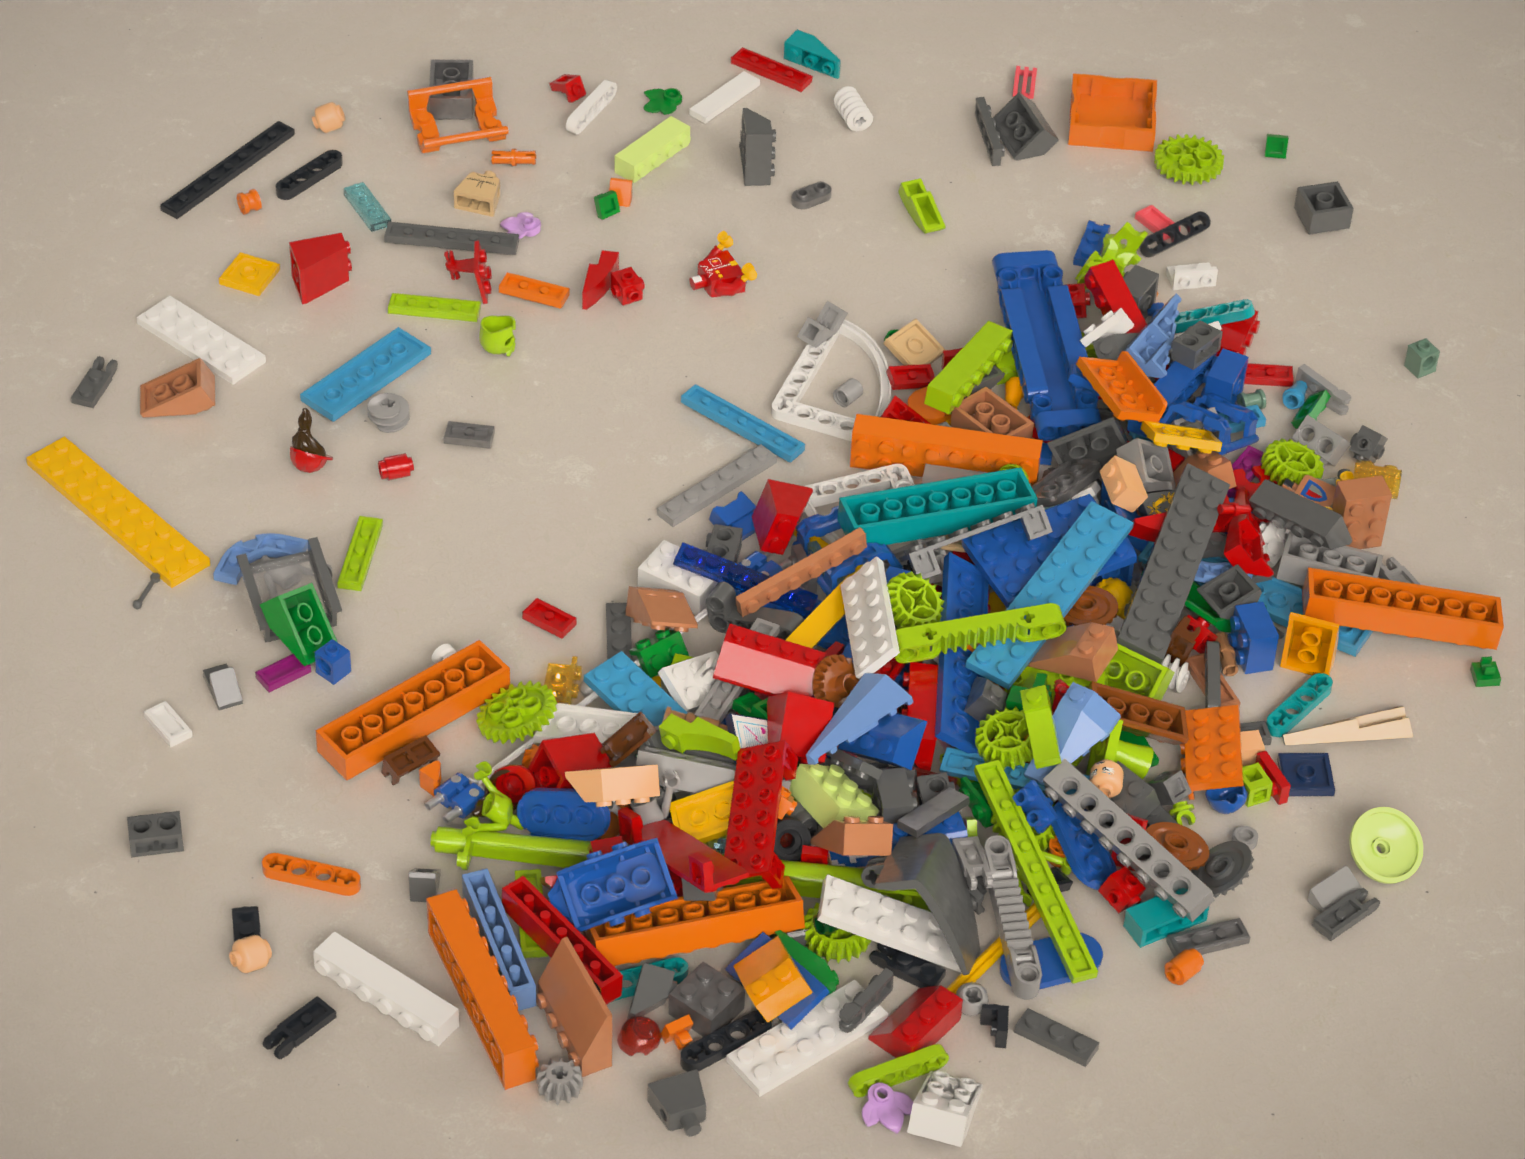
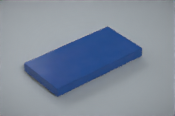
(797, 1012)

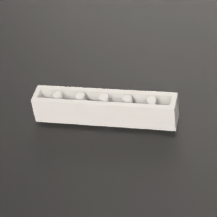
(386, 989)

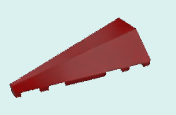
(1246, 542)

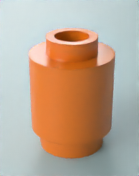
(1184, 966)

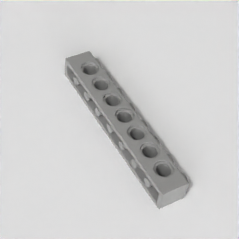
(1067, 777)

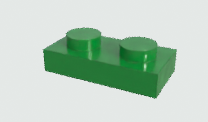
(1312, 406)

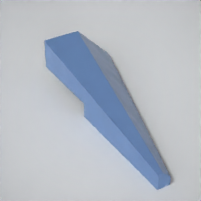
(1154, 341)
(867, 703)

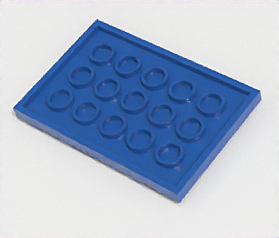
(1011, 560)

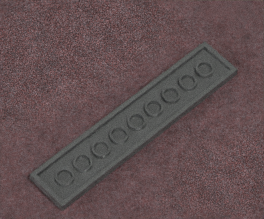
(1172, 564)

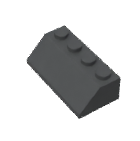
(1300, 516)

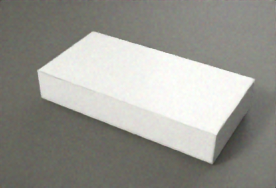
(168, 724)

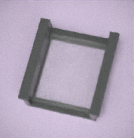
(283, 574)

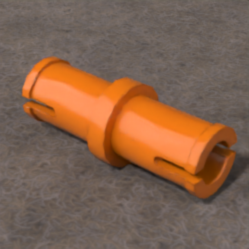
(513, 157)

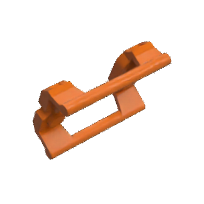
(484, 112)

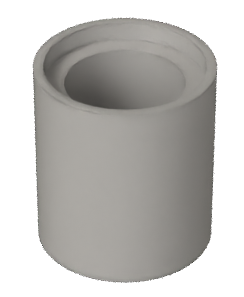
(848, 392)

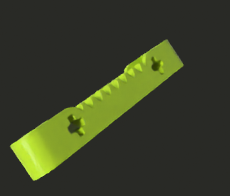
(1042, 620)

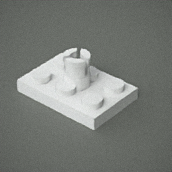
(690, 680)

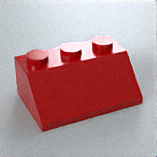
(919, 1021)

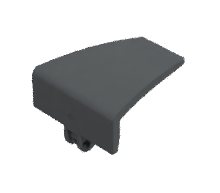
(936, 874)

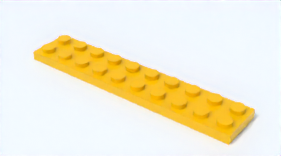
(118, 512)

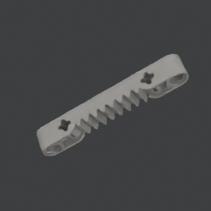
(1011, 919)

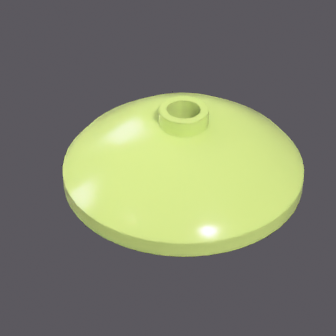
(1398, 841)

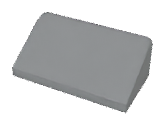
(1333, 889)

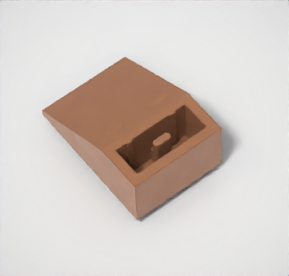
(660, 609)

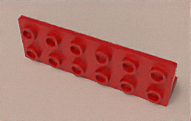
(756, 809)
(682, 852)

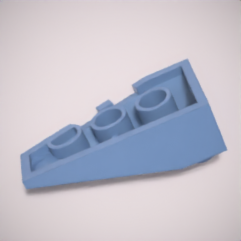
(1080, 723)

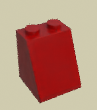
(319, 265)
(779, 514)
(798, 721)
(565, 755)

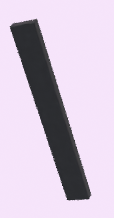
(227, 170)

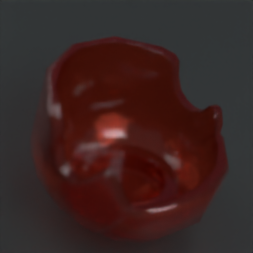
(639, 1035)

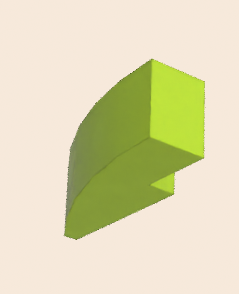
(921, 206)

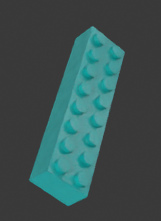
(934, 507)

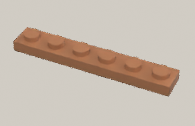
(801, 572)

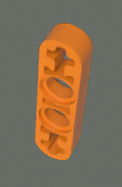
(313, 870)

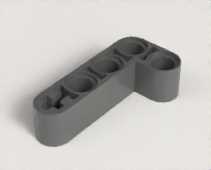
(723, 610)

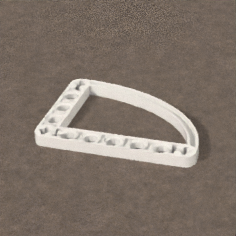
(793, 404)
(889, 480)

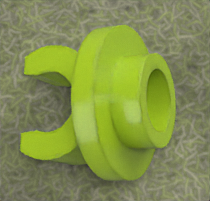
(1183, 809)

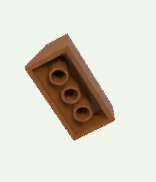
(1146, 715)

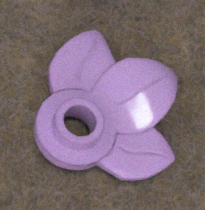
(524, 224)
(887, 1110)

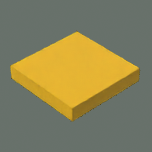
(249, 274)

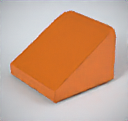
(623, 189)

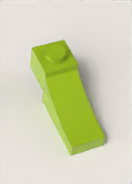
(1041, 726)
(698, 735)

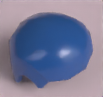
(1227, 799)

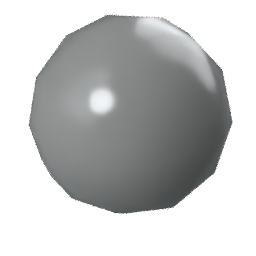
(973, 997)

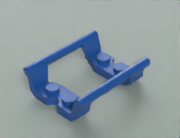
(1213, 421)
(821, 525)

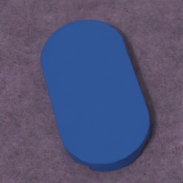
(562, 814)
(1084, 853)
(1051, 965)

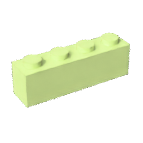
(652, 149)

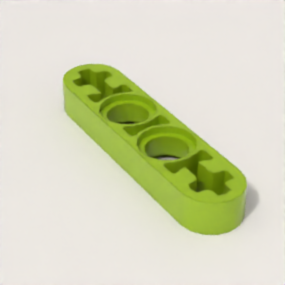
(899, 1069)

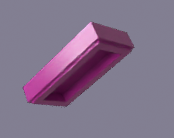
(282, 673)

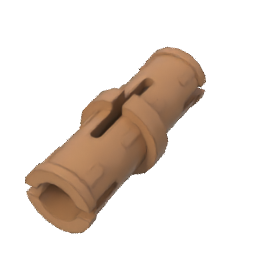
(1227, 655)

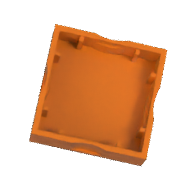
(1113, 112)

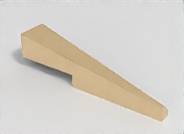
(1373, 726)

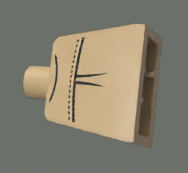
(478, 193)

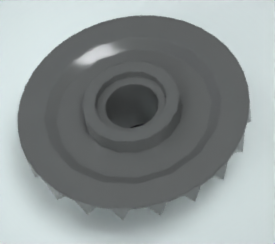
(1226, 867)

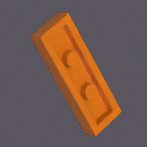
(534, 290)

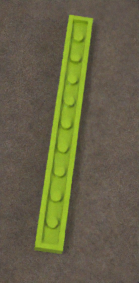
(1036, 872)

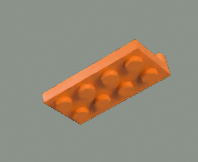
(1124, 387)
(1213, 749)

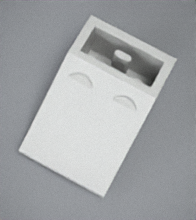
(944, 1108)

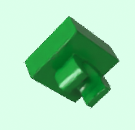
(1276, 146)
(606, 204)
(1485, 672)

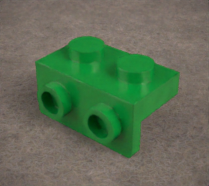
(659, 650)
(977, 801)

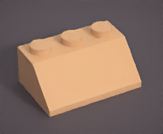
(616, 784)

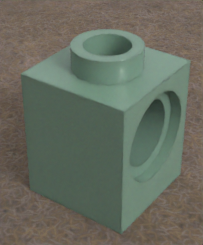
(1421, 358)

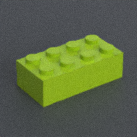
(1138, 674)

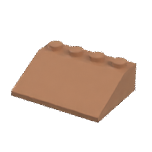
(576, 1010)

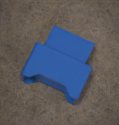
(736, 514)

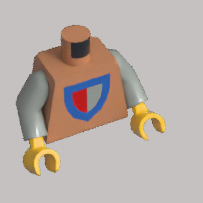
(1317, 490)

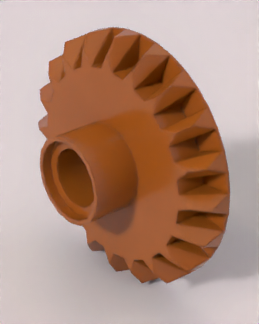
(1093, 606)
(834, 679)
(1181, 842)

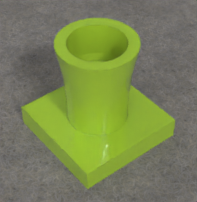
(1133, 756)

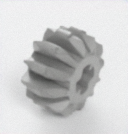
(559, 1080)

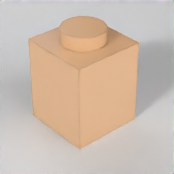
(1251, 745)

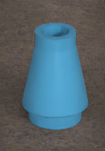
(1295, 395)

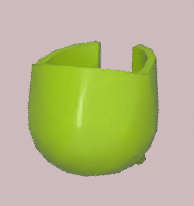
(497, 334)

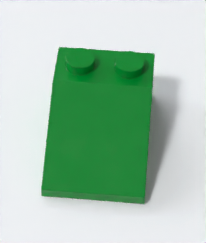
(299, 622)

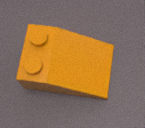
(1309, 645)
(772, 979)

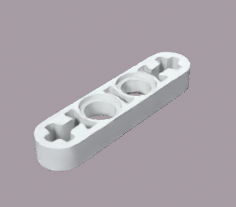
(591, 107)

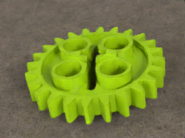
(1189, 159)
(516, 712)

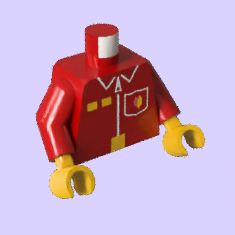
(721, 273)

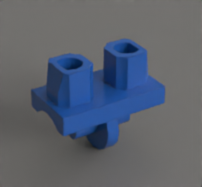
(1036, 806)

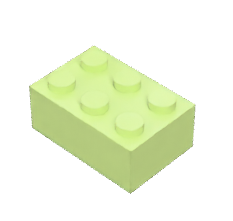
(830, 794)

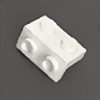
(1111, 324)
(1274, 541)

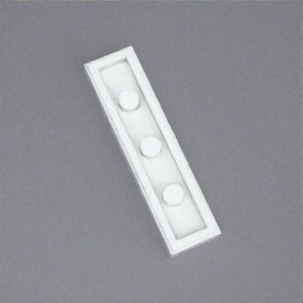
(724, 97)

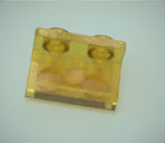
(1390, 474)
(562, 680)

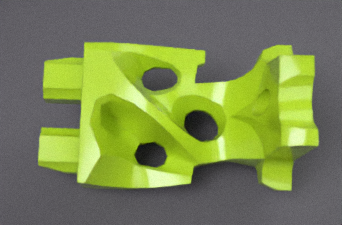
(1113, 250)

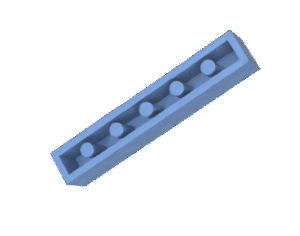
(502, 943)

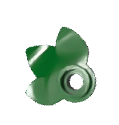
(663, 100)

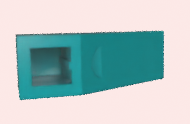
(811, 53)

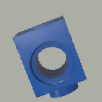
(333, 661)

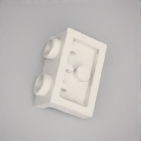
(1192, 276)

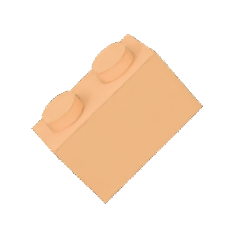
(1123, 484)

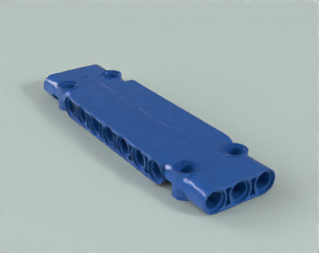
(1044, 341)

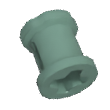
(1255, 398)

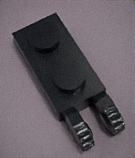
(908, 967)
(299, 1027)

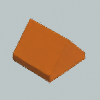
(430, 777)

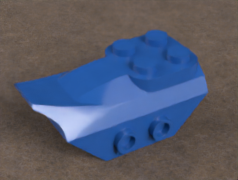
(613, 885)

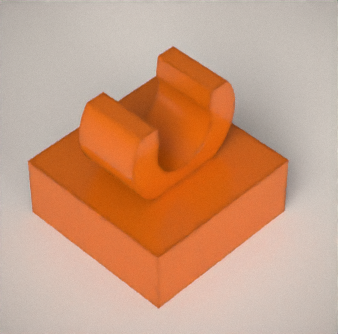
(678, 1031)

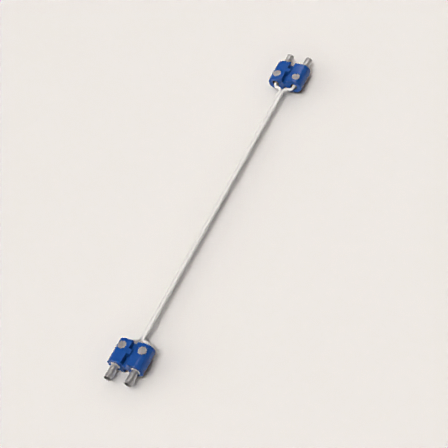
(462, 796)

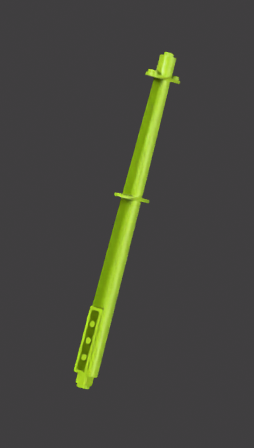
(567, 852)

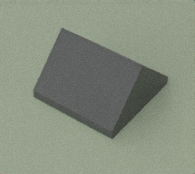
(1228, 590)

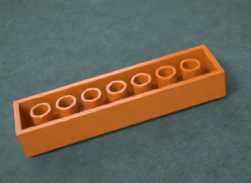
(913, 444)
(1403, 608)
(412, 709)
(685, 926)
(482, 989)

